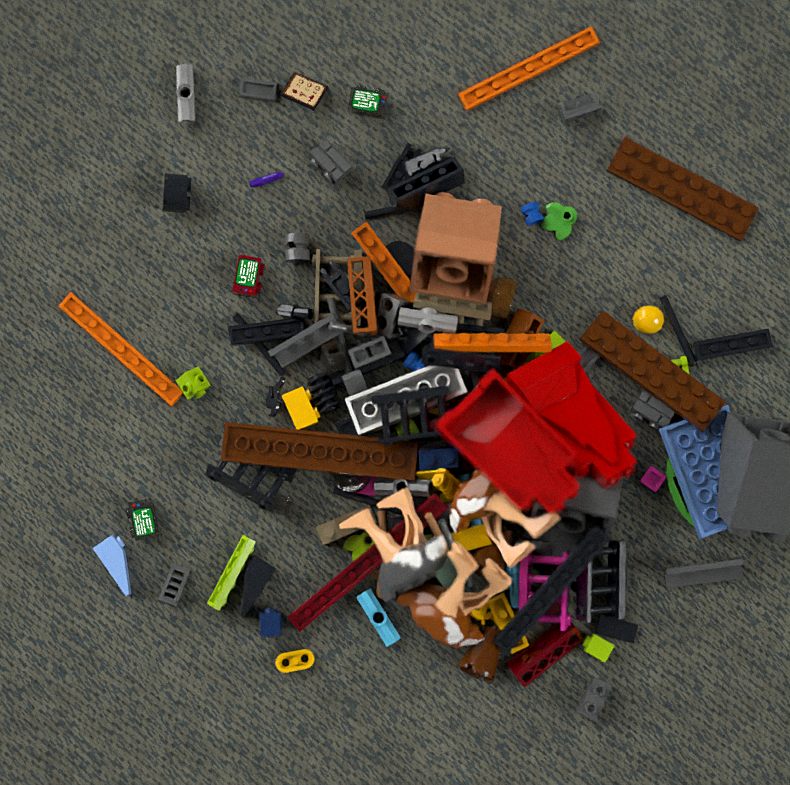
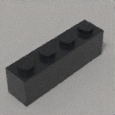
(434, 180)

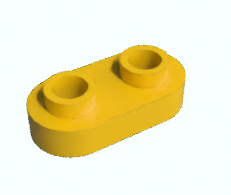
(295, 661)

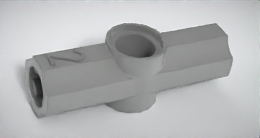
(185, 82)
(427, 320)

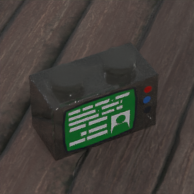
(368, 102)
(143, 519)

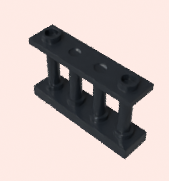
(463, 360)
(402, 400)
(232, 482)
(615, 585)

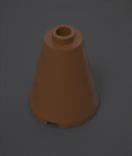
(491, 552)
(482, 657)

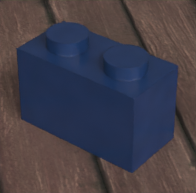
(438, 459)
(271, 623)

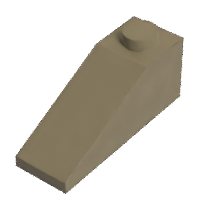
(331, 531)

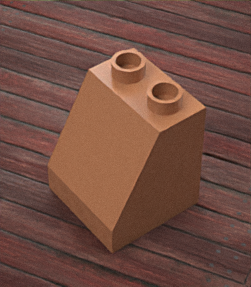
(456, 248)

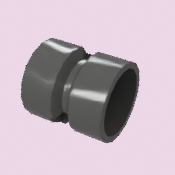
(297, 248)

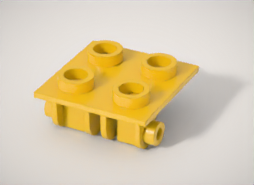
(442, 481)

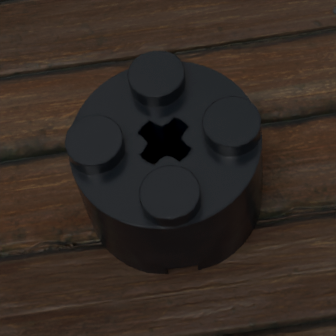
(175, 193)

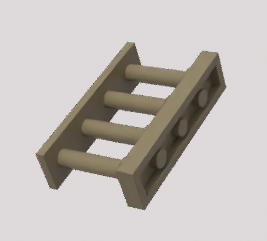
(317, 259)
(454, 306)

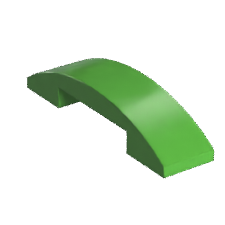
(675, 494)

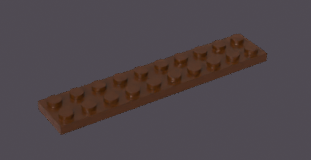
(318, 451)

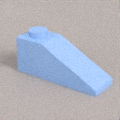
(114, 558)

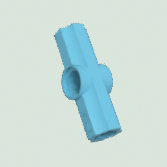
(371, 606)

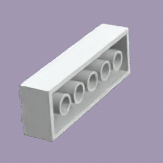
(368, 416)

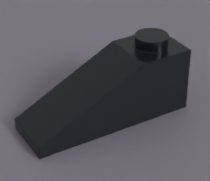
(256, 578)

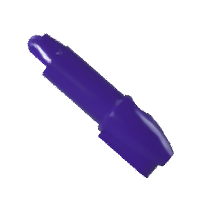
(266, 179)

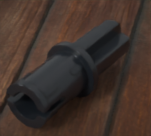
(295, 311)

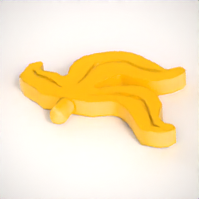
(480, 614)

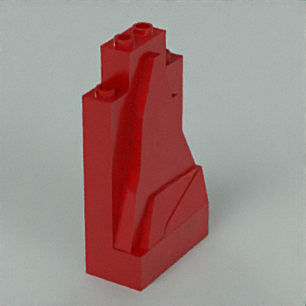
(578, 413)
(511, 446)

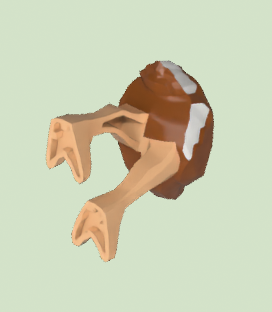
(483, 501)
(447, 611)

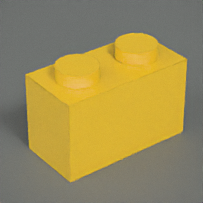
(300, 408)

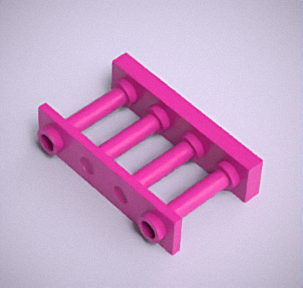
(528, 578)

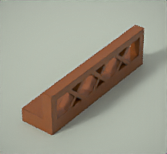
(370, 297)

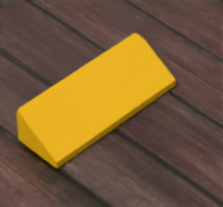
(473, 537)
(503, 614)

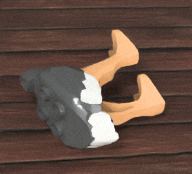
(406, 564)

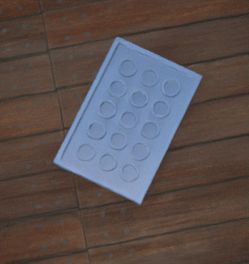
(697, 468)

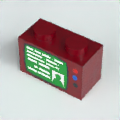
(247, 276)

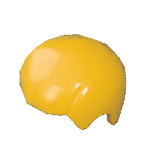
(648, 319)

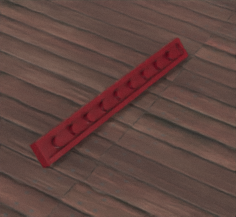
(358, 569)

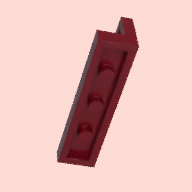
(543, 649)

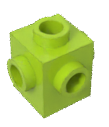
(193, 383)

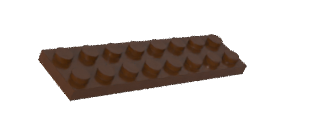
(682, 189)
(652, 371)

